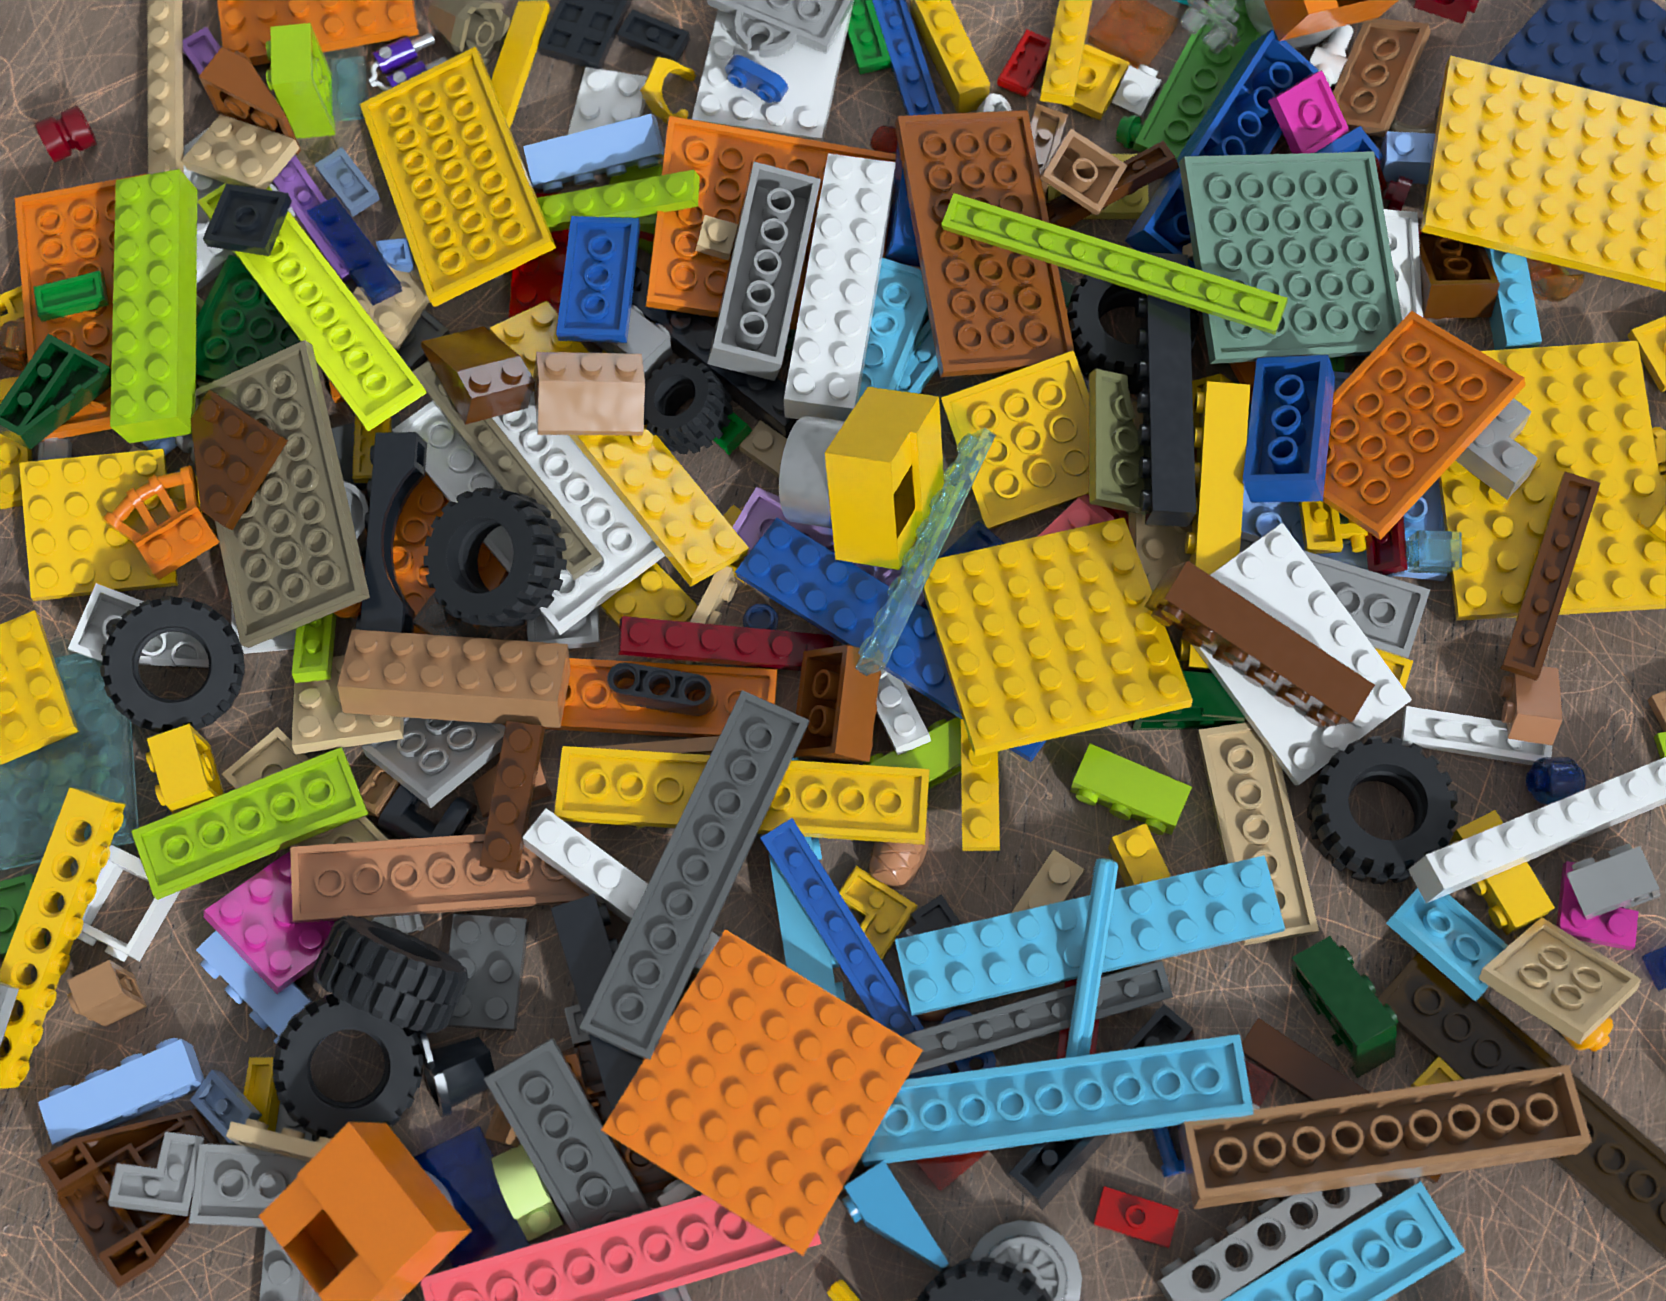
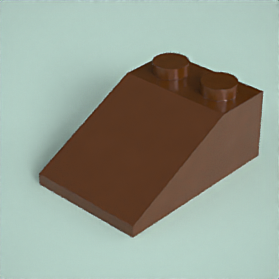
(1455, 279)
(480, 374)

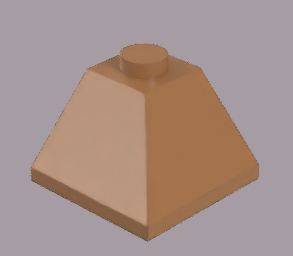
(1083, 171)

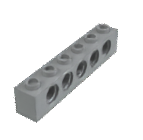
(1258, 1258)

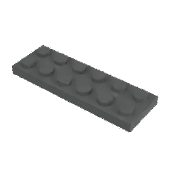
(565, 1139)

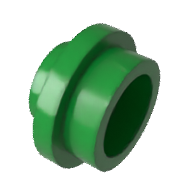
(1128, 130)

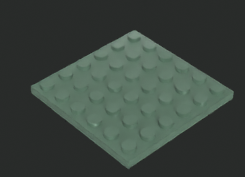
(1301, 231)

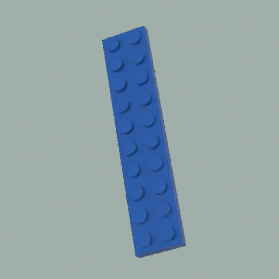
(843, 605)

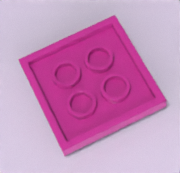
(261, 928)

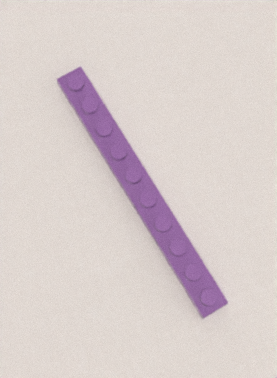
(293, 178)

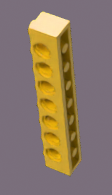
(42, 915)

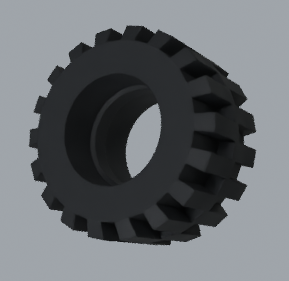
(703, 418)

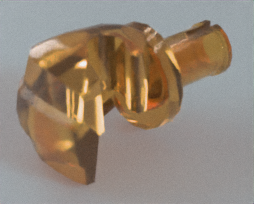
(1552, 281)

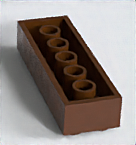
(1258, 646)

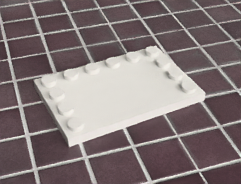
(806, 70)
(1288, 587)

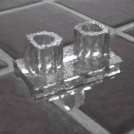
(1222, 30)

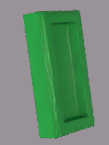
(70, 296)

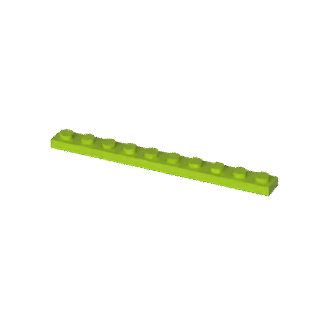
(1115, 263)

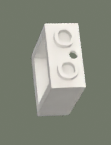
(148, 927)

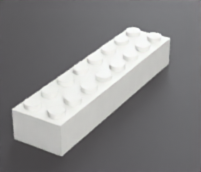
(840, 288)

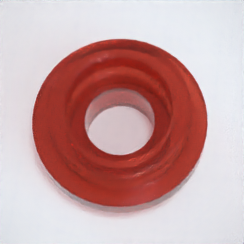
(885, 139)

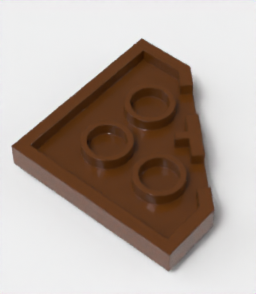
(230, 457)

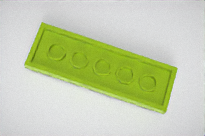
(249, 823)

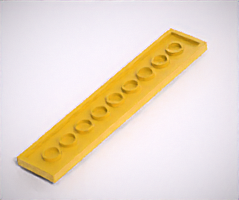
(640, 469)
(819, 796)

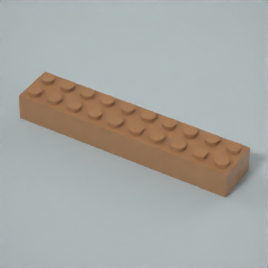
(1384, 1136)

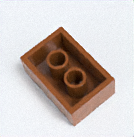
(838, 706)

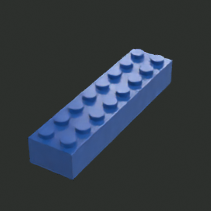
(1235, 124)

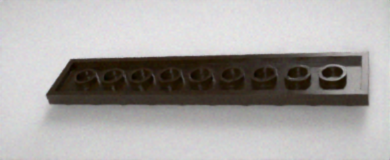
(1479, 1042)

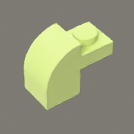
(525, 1193)

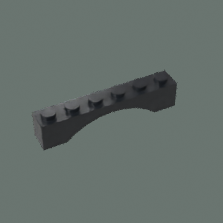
(397, 470)

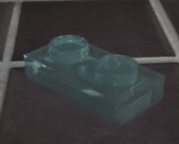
(348, 87)

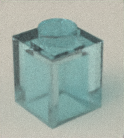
(1434, 552)

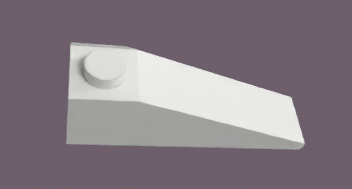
(106, 609)

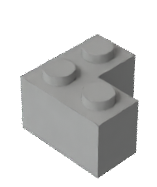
(1495, 454)
(1613, 882)

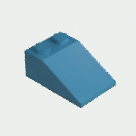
(889, 1213)

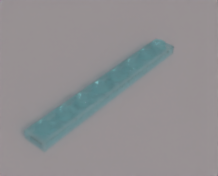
(921, 558)

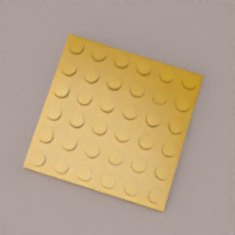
(1052, 637)

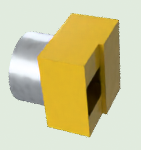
(866, 474)

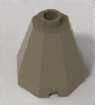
(470, 24)

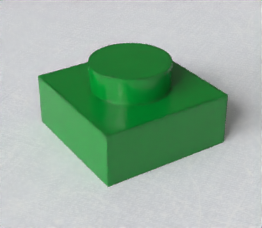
(733, 434)

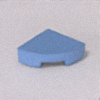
(397, 253)

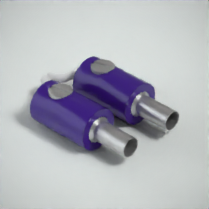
(399, 54)

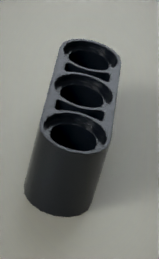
(673, 700)

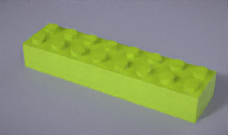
(154, 307)

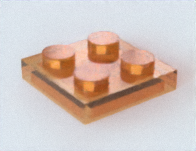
(1133, 31)

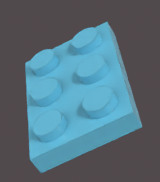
(1448, 939)

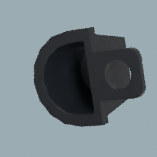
(455, 1071)

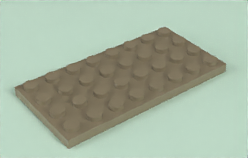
(296, 540)

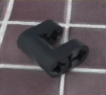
(404, 822)

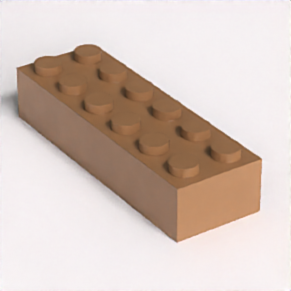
(454, 678)

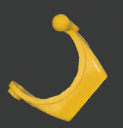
(652, 88)

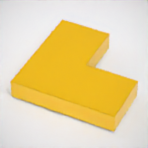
(883, 908)

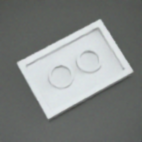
(607, 99)

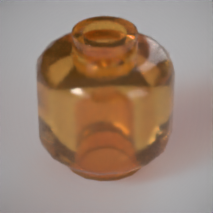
(13, 344)

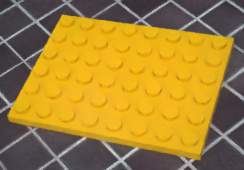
(1549, 173)
(1583, 421)

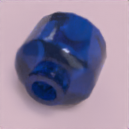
(1555, 779)

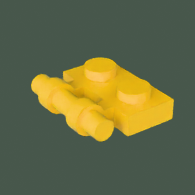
(1324, 532)

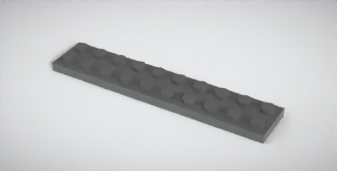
(694, 876)

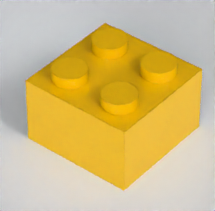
(183, 768)

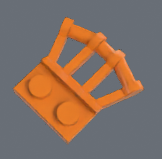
(175, 539)

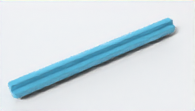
(1092, 957)

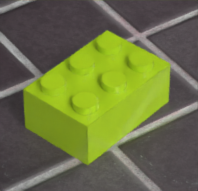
(301, 80)

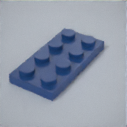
(598, 279)

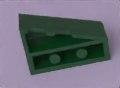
(51, 391)
(1209, 708)
(1347, 1004)

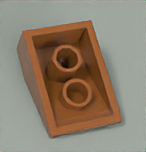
(241, 93)

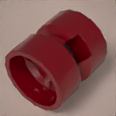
(66, 133)

